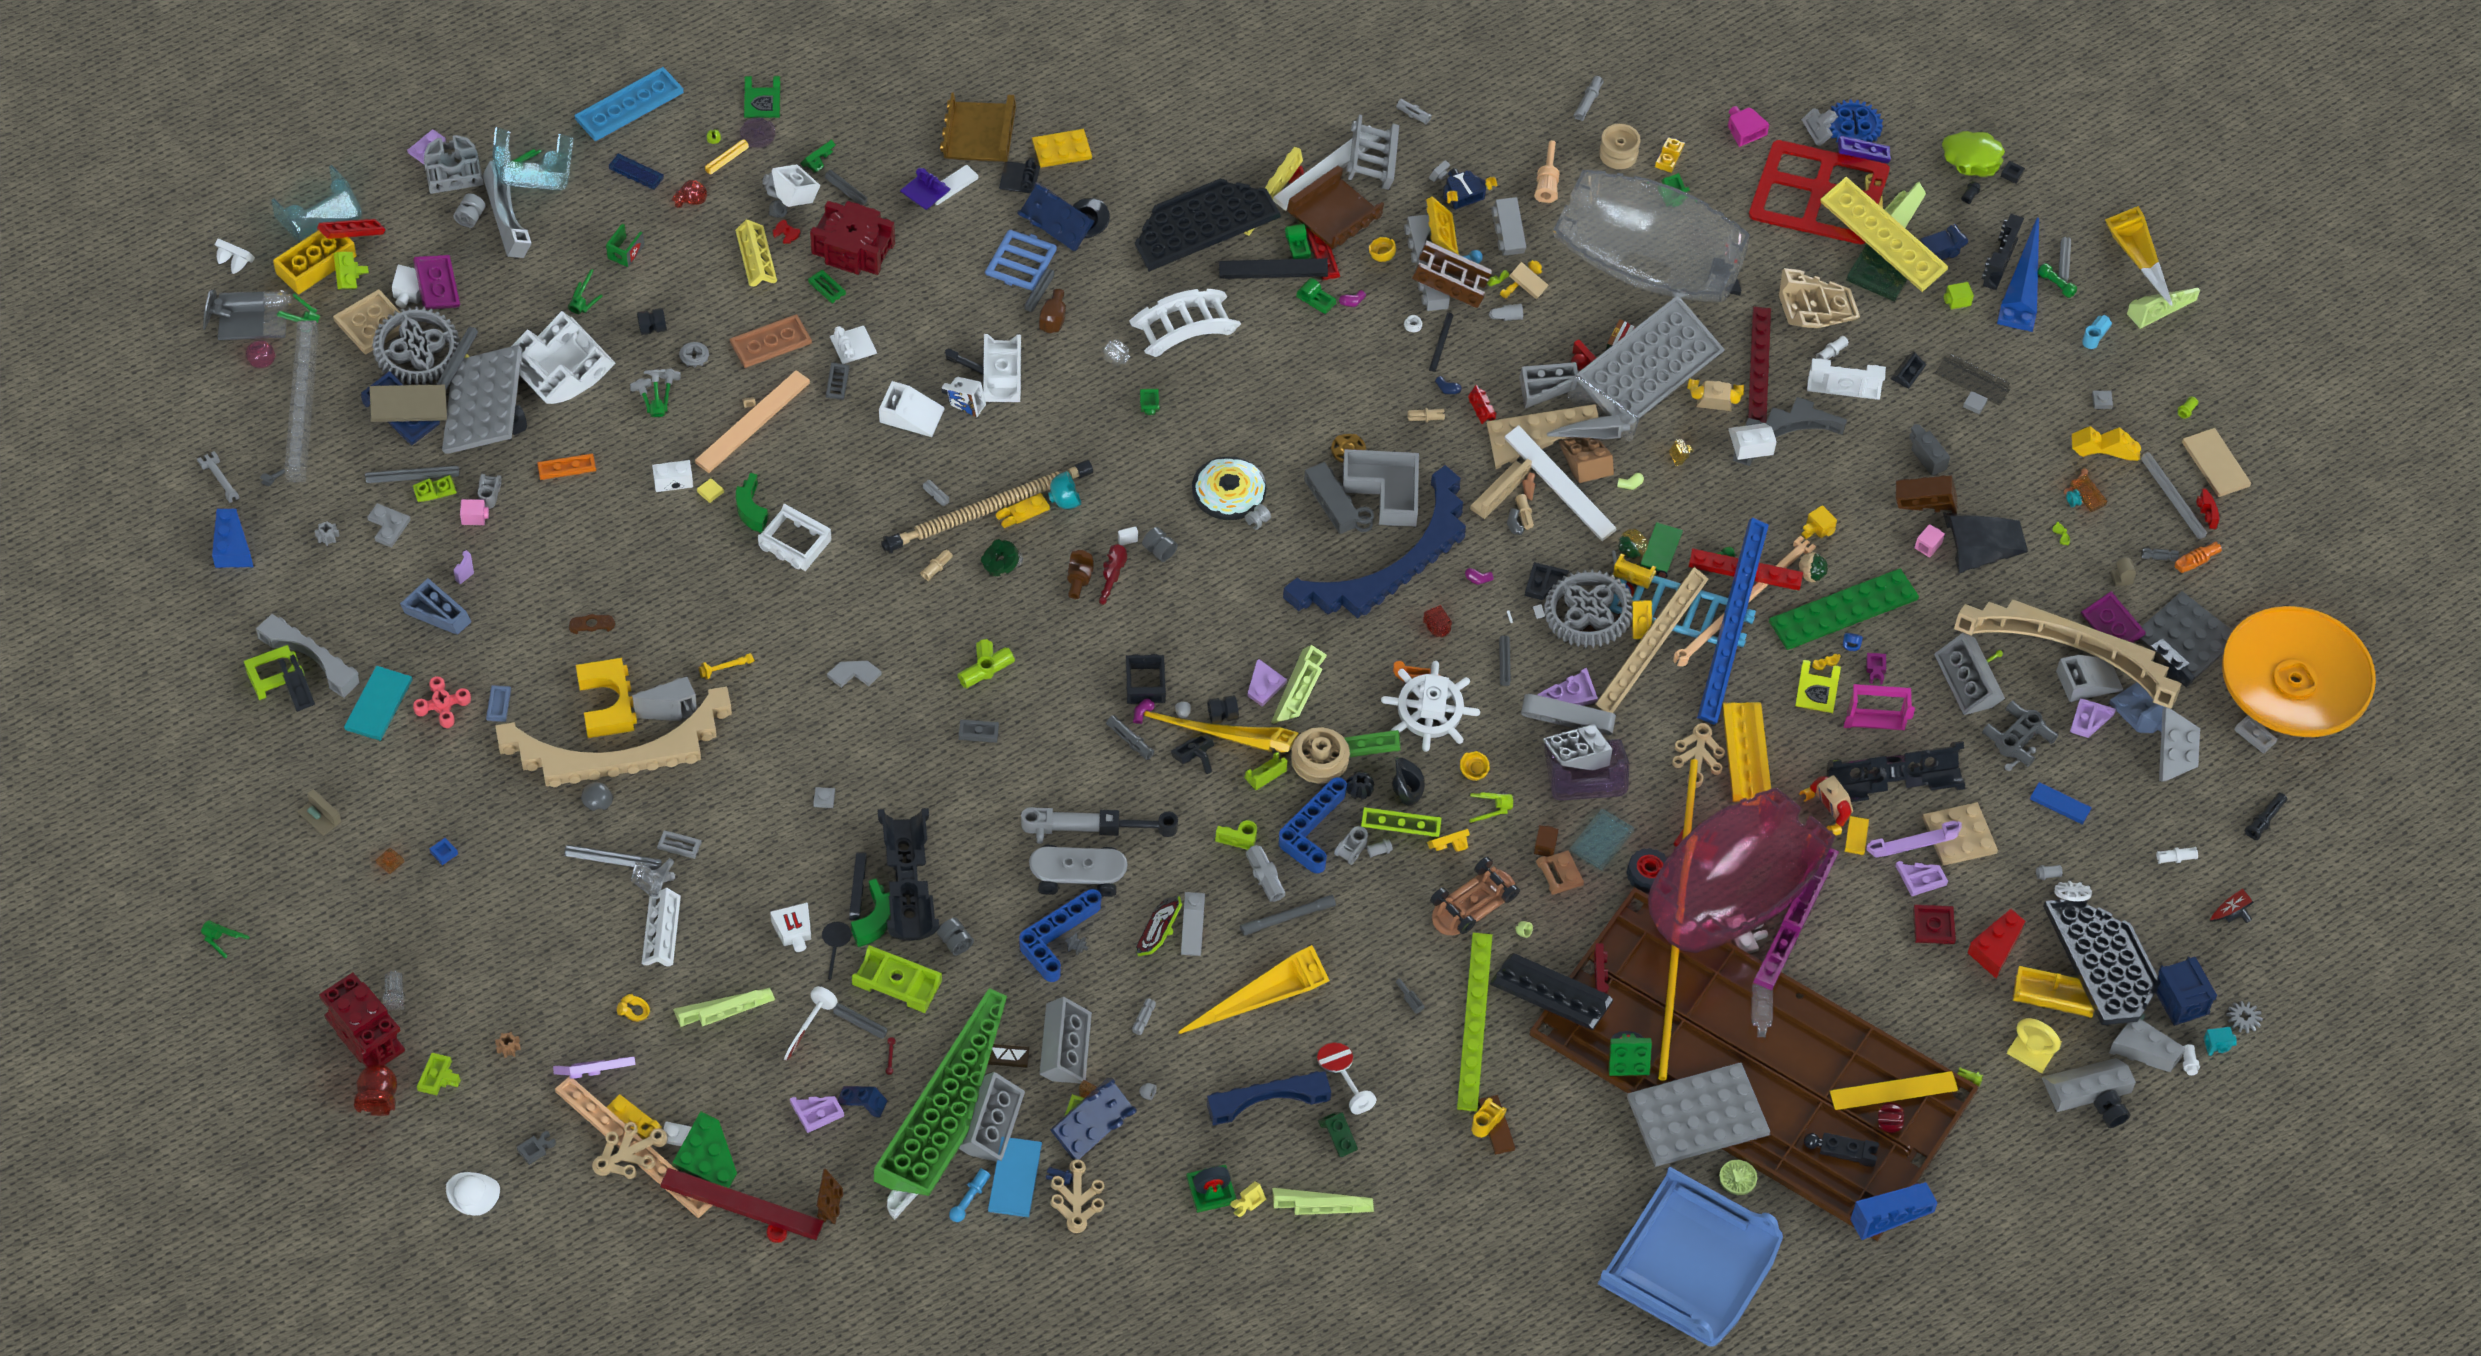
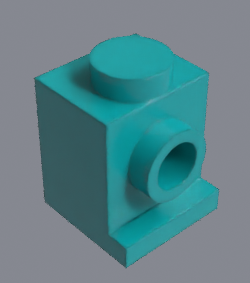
(2219, 1040)

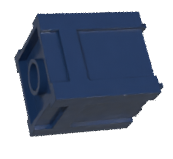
(2185, 991)

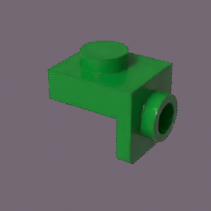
(1676, 182)
(1149, 401)

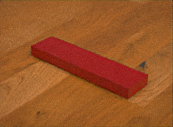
(351, 228)

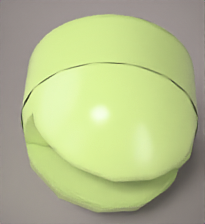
(1524, 925)

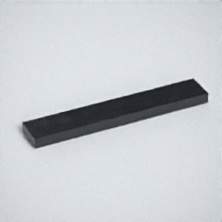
(1273, 268)

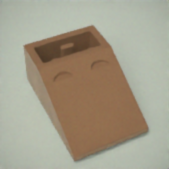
(1587, 458)

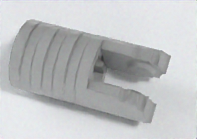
(1507, 312)

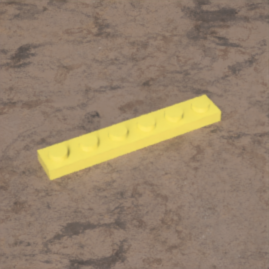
(1283, 174)

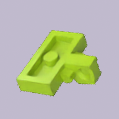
(347, 270)
(437, 1075)

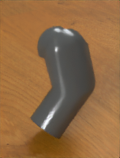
(1513, 524)

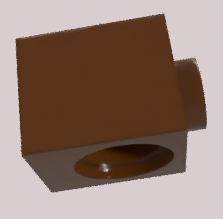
(1546, 841)

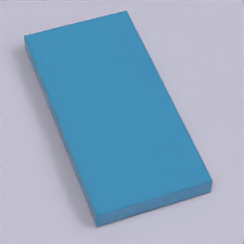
(1015, 1178)

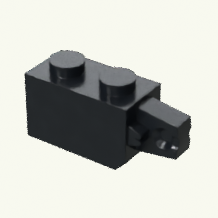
(2171, 658)

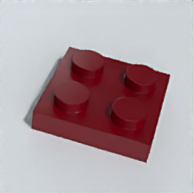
(1934, 924)

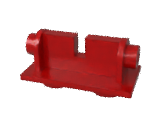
(1481, 405)

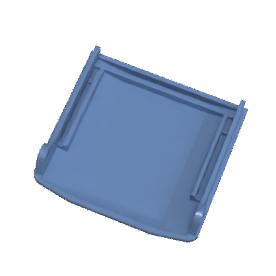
(1694, 1258)

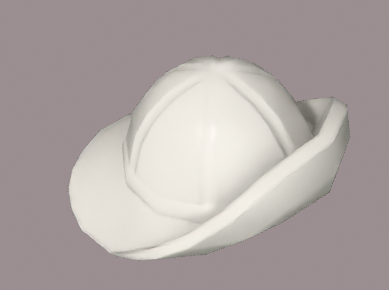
(472, 1193)

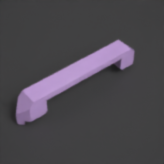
(1948, 832)

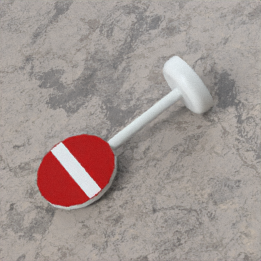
(823, 999)
(1338, 1058)

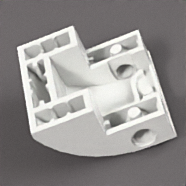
(561, 360)

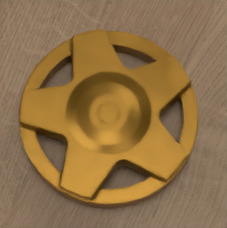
(1344, 443)

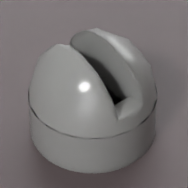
(1182, 709)
(1146, 1090)

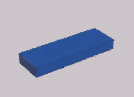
(2060, 803)

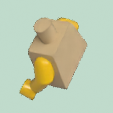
(1715, 394)

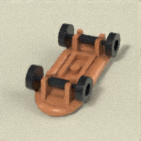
(1473, 900)

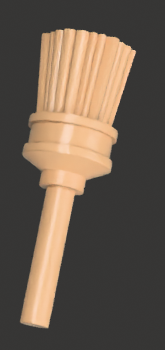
(1548, 178)

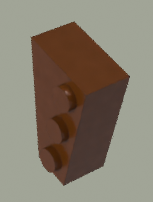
(1927, 493)

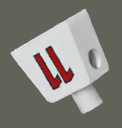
(792, 925)

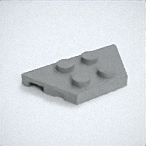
(2178, 745)

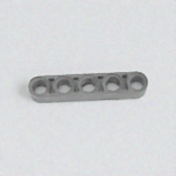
(1567, 713)

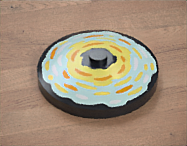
(1228, 488)

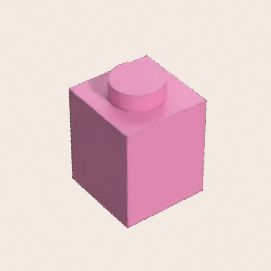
(473, 512)
(1929, 540)

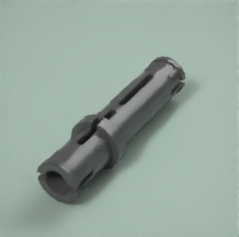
(1136, 742)

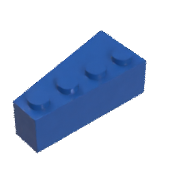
(1892, 1209)

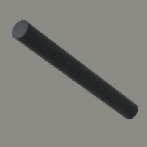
(1441, 341)

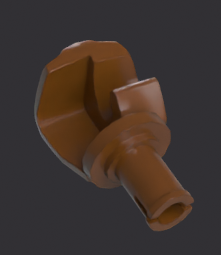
(1053, 313)
(1079, 572)

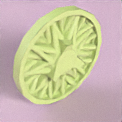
(1738, 1177)

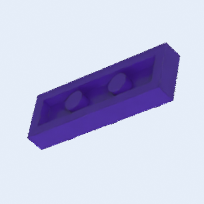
(1864, 149)

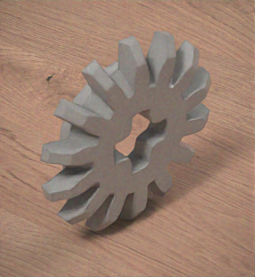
(2239, 1021)

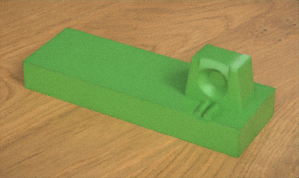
(1374, 743)

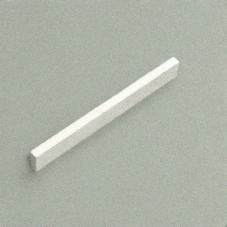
(1339, 157)
(1560, 483)

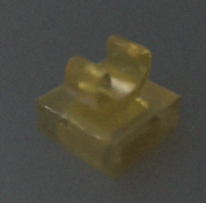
(1680, 451)

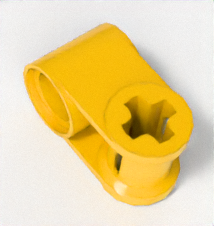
(1489, 1115)

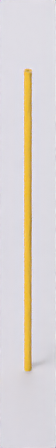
(1674, 950)

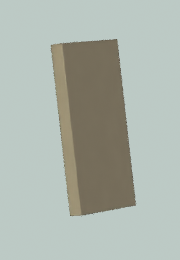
(408, 403)

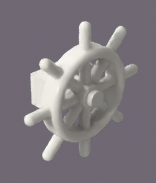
(1432, 694)

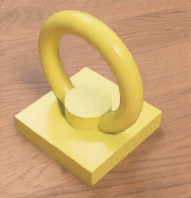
(2034, 1044)

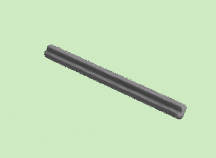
(2173, 495)

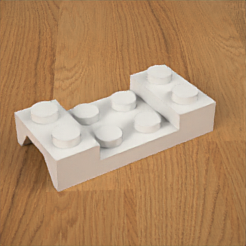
(1002, 369)
(1845, 381)

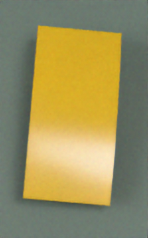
(1669, 155)

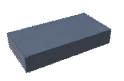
(498, 703)

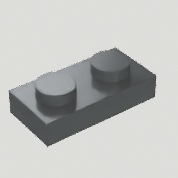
(978, 731)

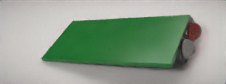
(1661, 548)

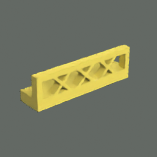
(752, 253)

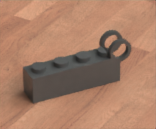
(1334, 500)

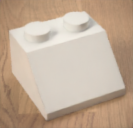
(794, 185)
(1753, 440)

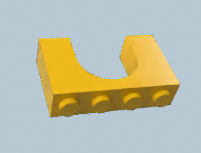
(617, 717)

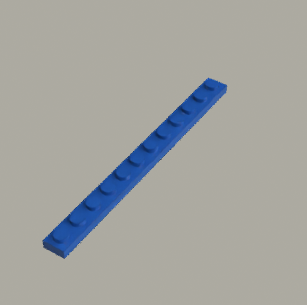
(1733, 621)

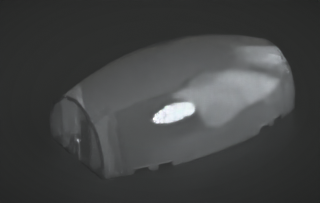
(1653, 236)

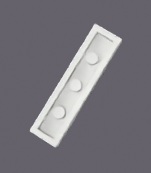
(664, 926)

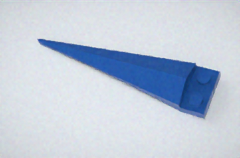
(2020, 301)

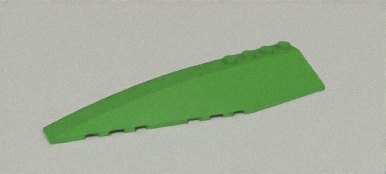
(944, 1109)

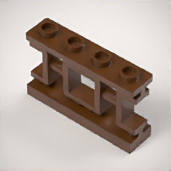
(1469, 273)

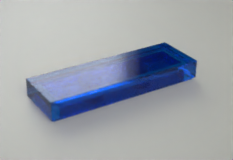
(636, 171)

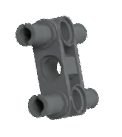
(2020, 733)

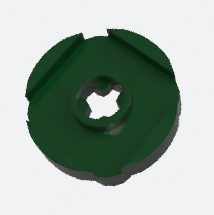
(996, 550)

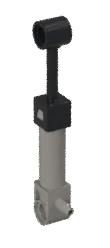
(1105, 822)

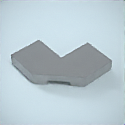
(861, 669)

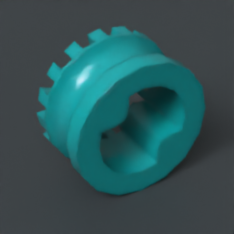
(2073, 498)

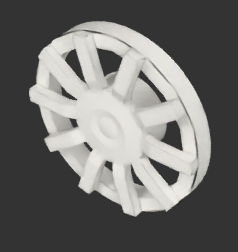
(2073, 891)

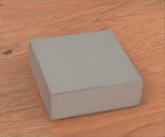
(1975, 402)

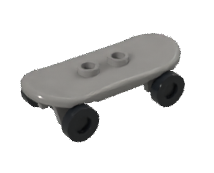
(1078, 866)

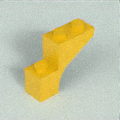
(2114, 443)

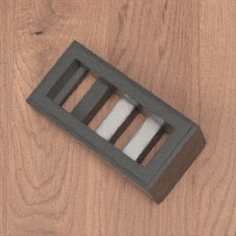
(837, 368)

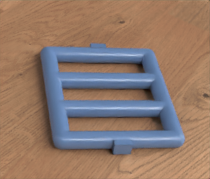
(1004, 246)

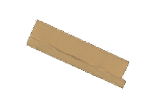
(1501, 488)

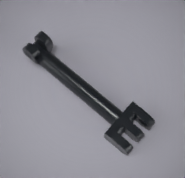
(954, 357)

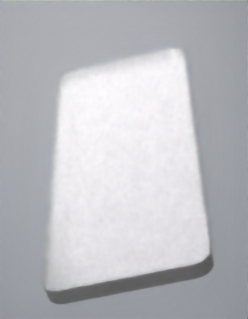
(1585, 394)

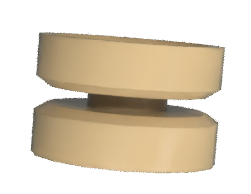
(1619, 146)

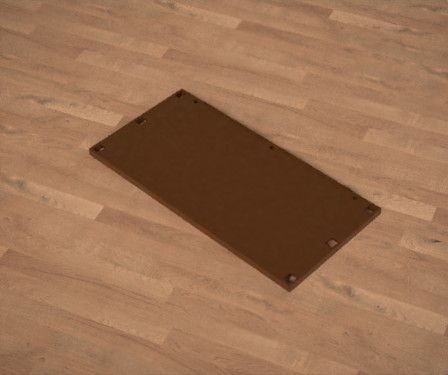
(1791, 1070)

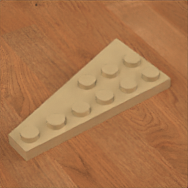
(1536, 427)

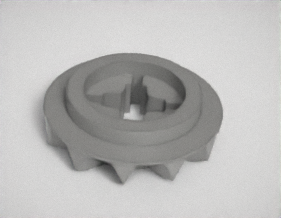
(701, 354)

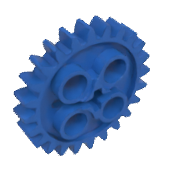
(1865, 120)

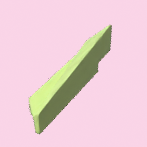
(1905, 204)
(1300, 684)
(718, 1009)
(1320, 1203)

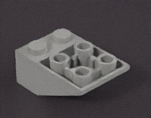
(2087, 677)
(666, 702)
(1580, 748)

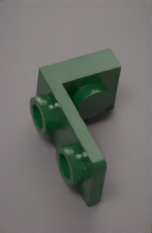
(1339, 1133)

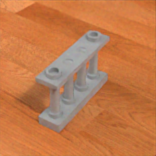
(1388, 149)

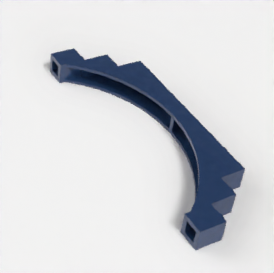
(1365, 592)

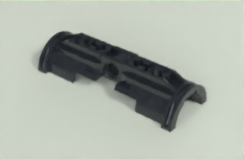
(1939, 775)
(914, 834)

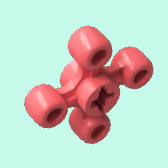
(437, 686)

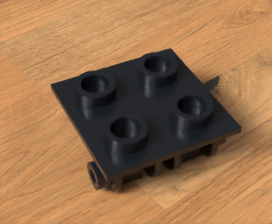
(1020, 176)

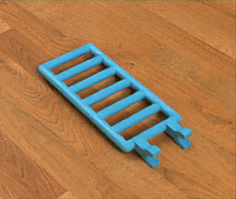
(1685, 628)

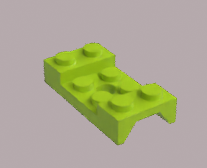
(915, 987)

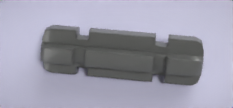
(2160, 554)

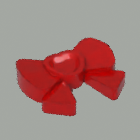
(790, 233)

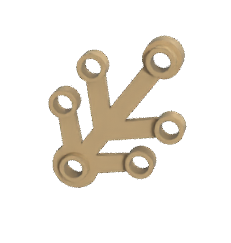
(1699, 751)
(627, 1152)
(1076, 1199)

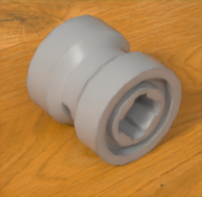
(1258, 516)

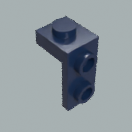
(863, 1096)

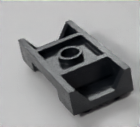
(1999, 261)

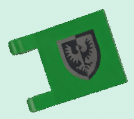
(762, 101)

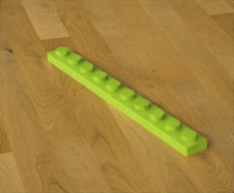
(1474, 1022)

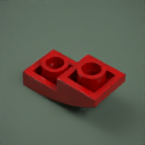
(2209, 508)

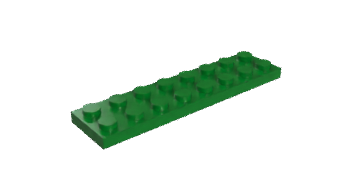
(1843, 609)

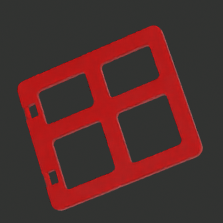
(1818, 187)

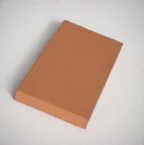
(770, 341)

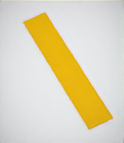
(1893, 1090)

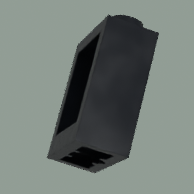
(1138, 694)

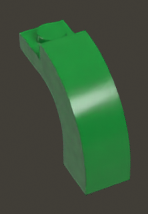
(875, 925)

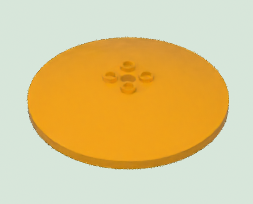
(2303, 644)

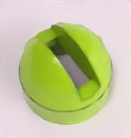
(713, 140)

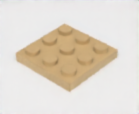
(363, 319)
(1973, 839)

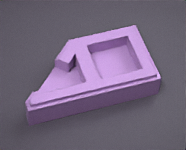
(465, 569)

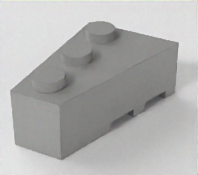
(1546, 381)

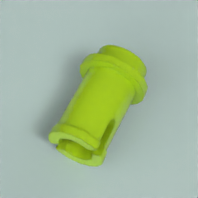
(2186, 409)
(1973, 1077)

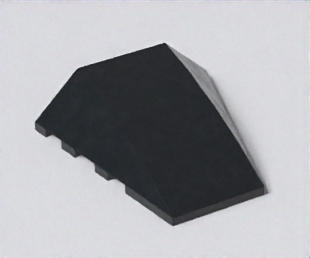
(1984, 539)

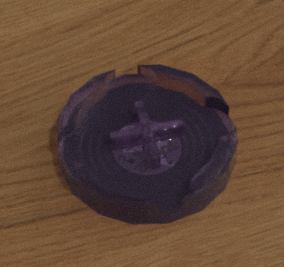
(758, 132)

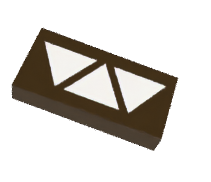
(1009, 1056)

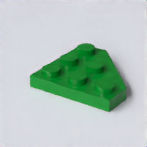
(706, 1153)

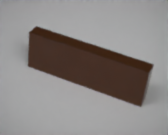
(1500, 1134)

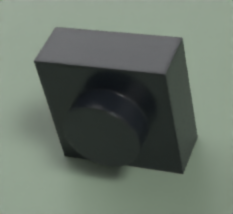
(2012, 172)

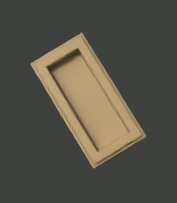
(1528, 280)

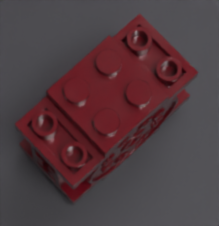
(852, 237)
(362, 1021)

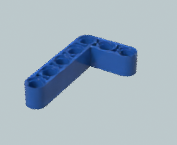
(1308, 822)
(1054, 930)

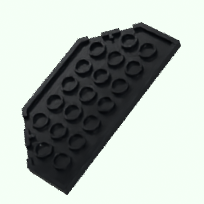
(1202, 220)
(2106, 960)

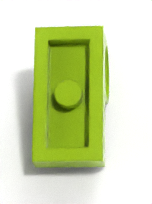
(1238, 837)

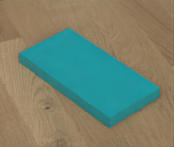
(378, 703)

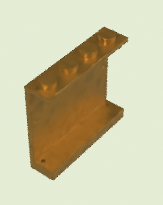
(978, 130)

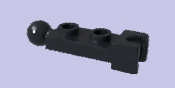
(1844, 1148)

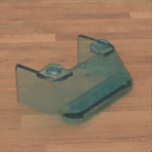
(550, 175)
(338, 207)

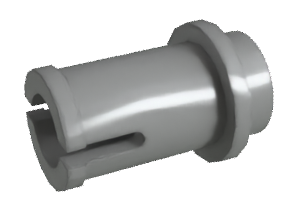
(1379, 848)
(2048, 872)

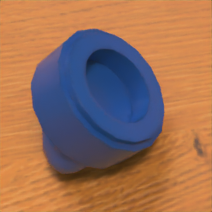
(1852, 638)

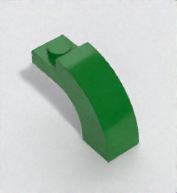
(749, 512)

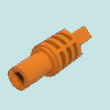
(2197, 557)

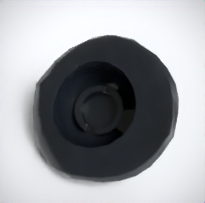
(1096, 211)
(1408, 774)

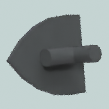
(214, 306)

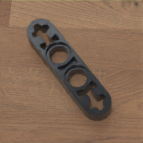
(857, 887)

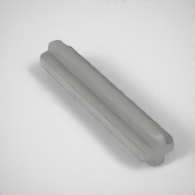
(2064, 263)

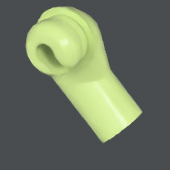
(1632, 483)

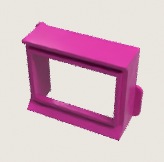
(1879, 718)

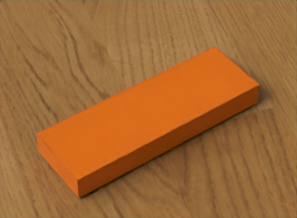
(566, 466)

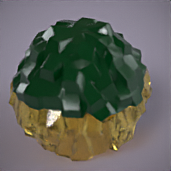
(1632, 543)

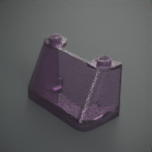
(1578, 783)

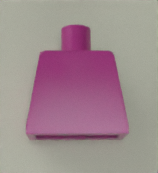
(1746, 125)

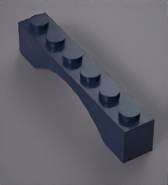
(1308, 1088)

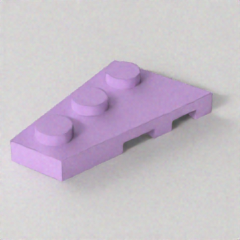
(1574, 690)

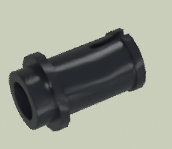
(1972, 189)

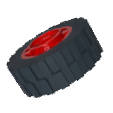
(1637, 866)

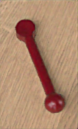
(891, 1041)

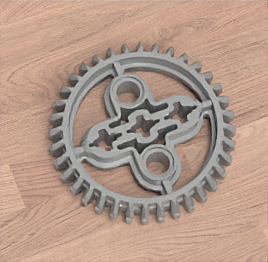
(417, 339)
(1589, 608)

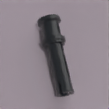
(2258, 827)

